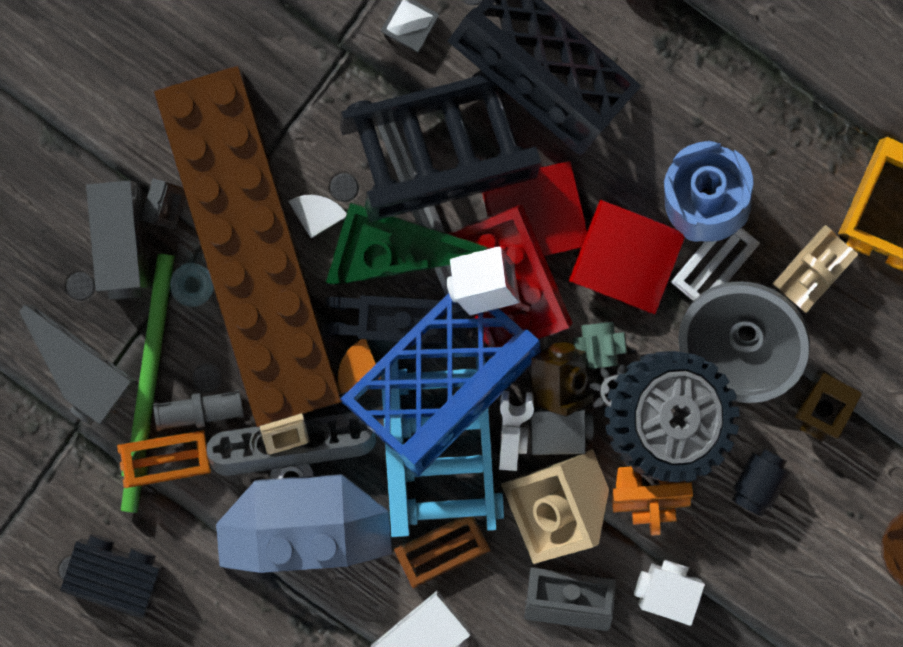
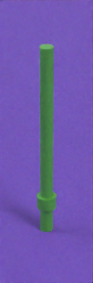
(149, 372)

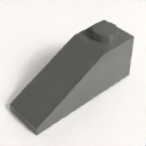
(80, 372)

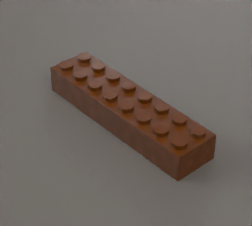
(248, 245)

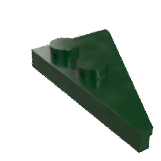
(391, 248)

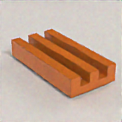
(128, 465)

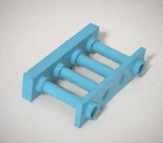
(406, 511)

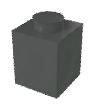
(560, 434)

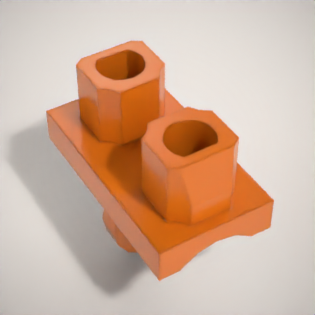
(633, 496)

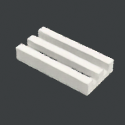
(691, 291)

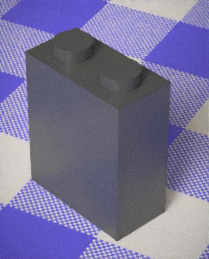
(118, 239)

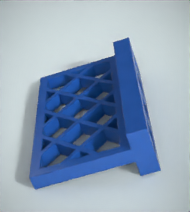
(462, 407)

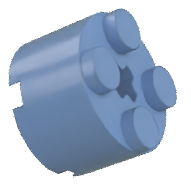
(727, 178)

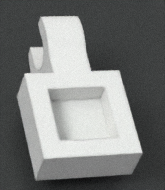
(513, 437)

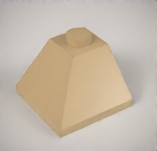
(559, 506)

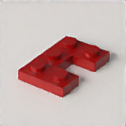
(540, 304)

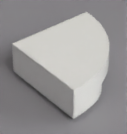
(317, 213)

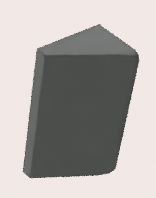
(570, 599)

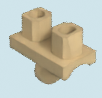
(815, 269)

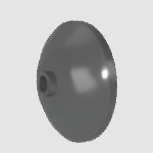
(755, 363)

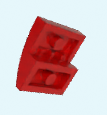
(550, 205)
(627, 257)

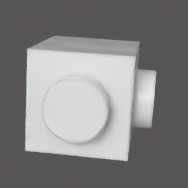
(483, 281)
(669, 592)

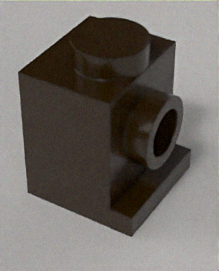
(560, 379)
(842, 402)

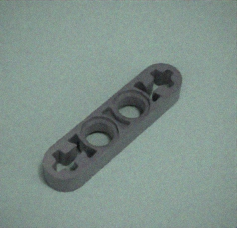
(241, 463)

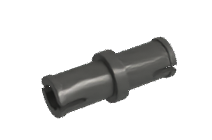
(198, 410)

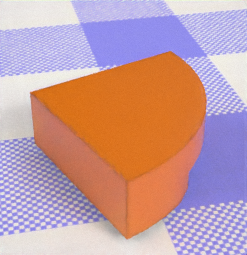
(355, 365)

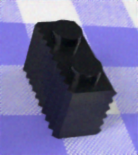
(112, 576)

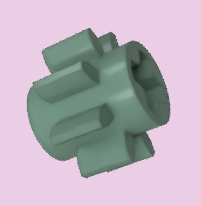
(601, 344)

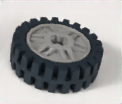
(700, 419)

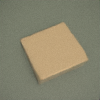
(284, 434)

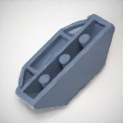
(302, 526)

